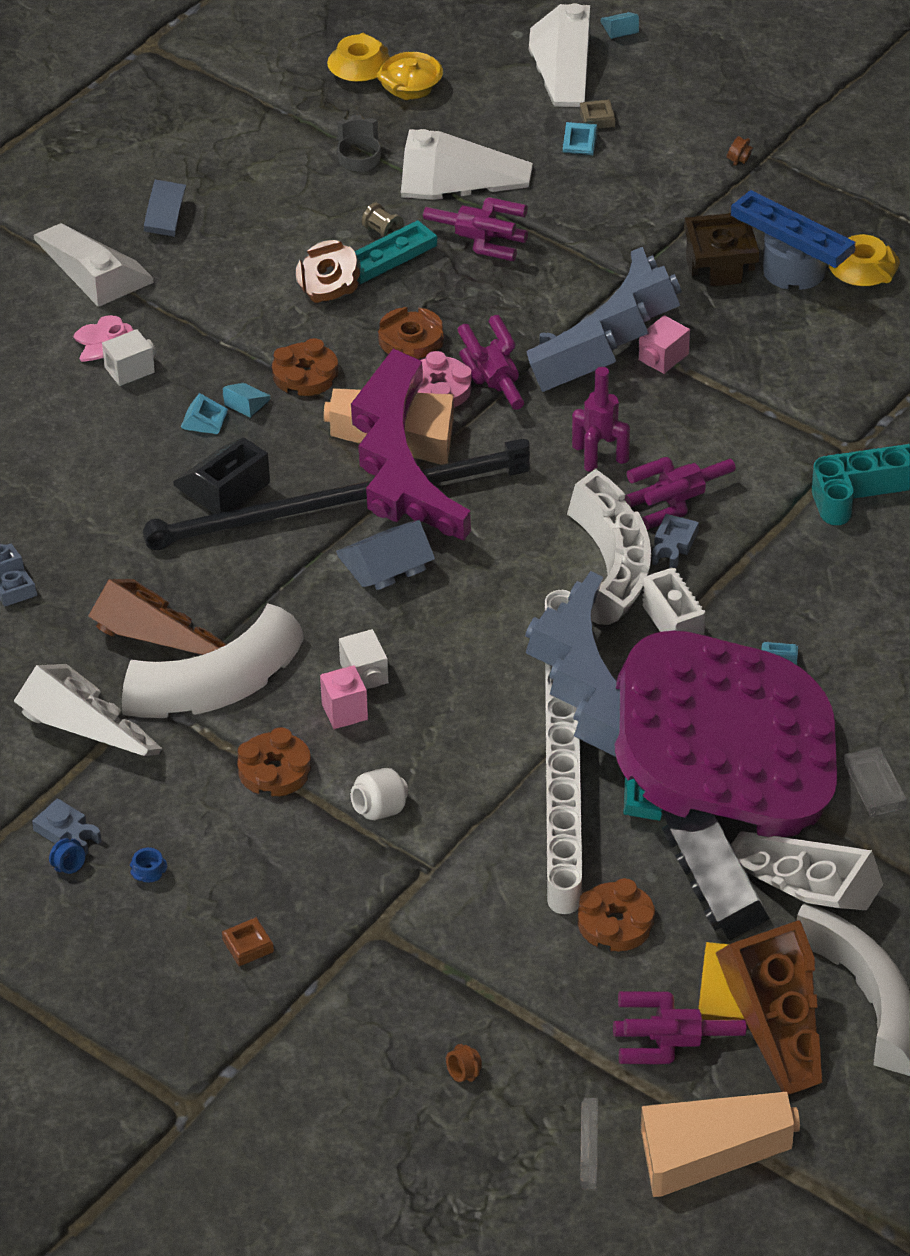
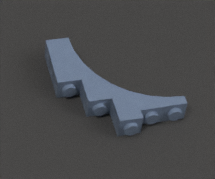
(621, 319)
(578, 672)

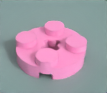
(453, 376)

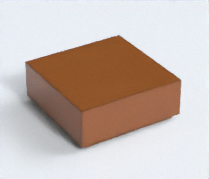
(247, 941)

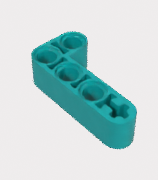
(858, 475)

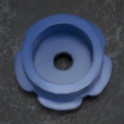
(67, 856)
(148, 865)

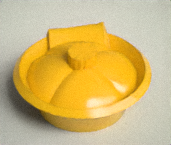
(358, 58)
(410, 74)
(869, 264)

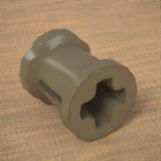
(381, 221)

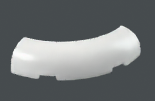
(621, 538)
(215, 677)
(874, 974)

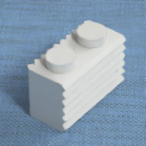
(672, 603)

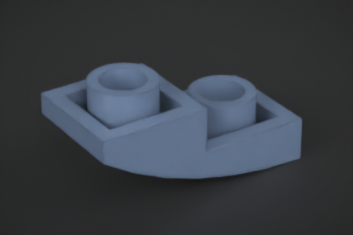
(164, 208)
(14, 580)

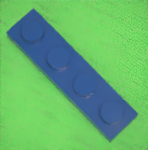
(793, 229)

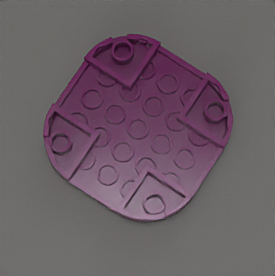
(726, 732)

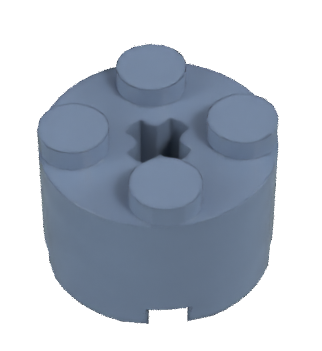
(789, 266)

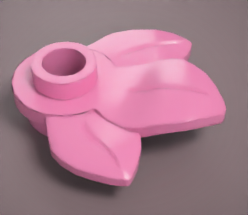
(94, 334)

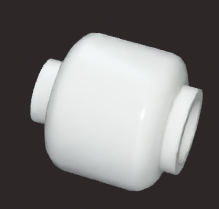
(379, 794)

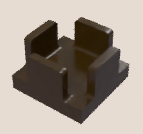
(722, 245)

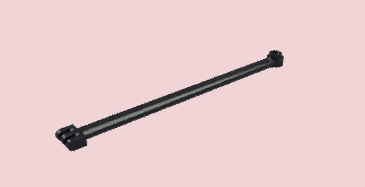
(160, 534)

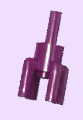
(483, 225)
(492, 362)
(599, 422)
(673, 486)
(669, 1027)

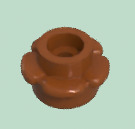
(740, 151)
(463, 1063)

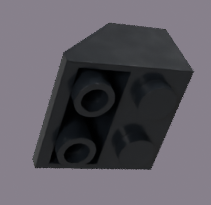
(227, 476)

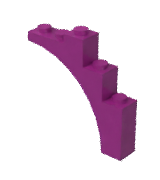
(399, 482)

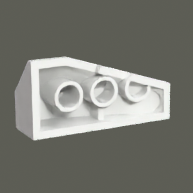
(561, 52)
(448, 164)
(92, 265)
(70, 702)
(811, 870)

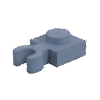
(674, 537)
(64, 821)

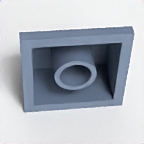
(387, 555)

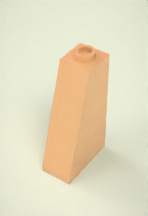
(426, 427)
(713, 1137)

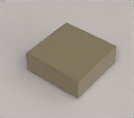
(598, 113)

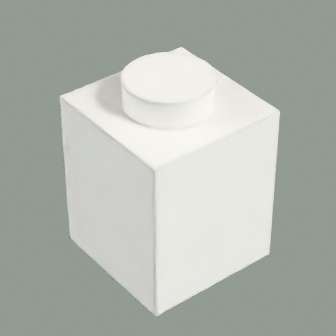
(129, 357)
(367, 656)

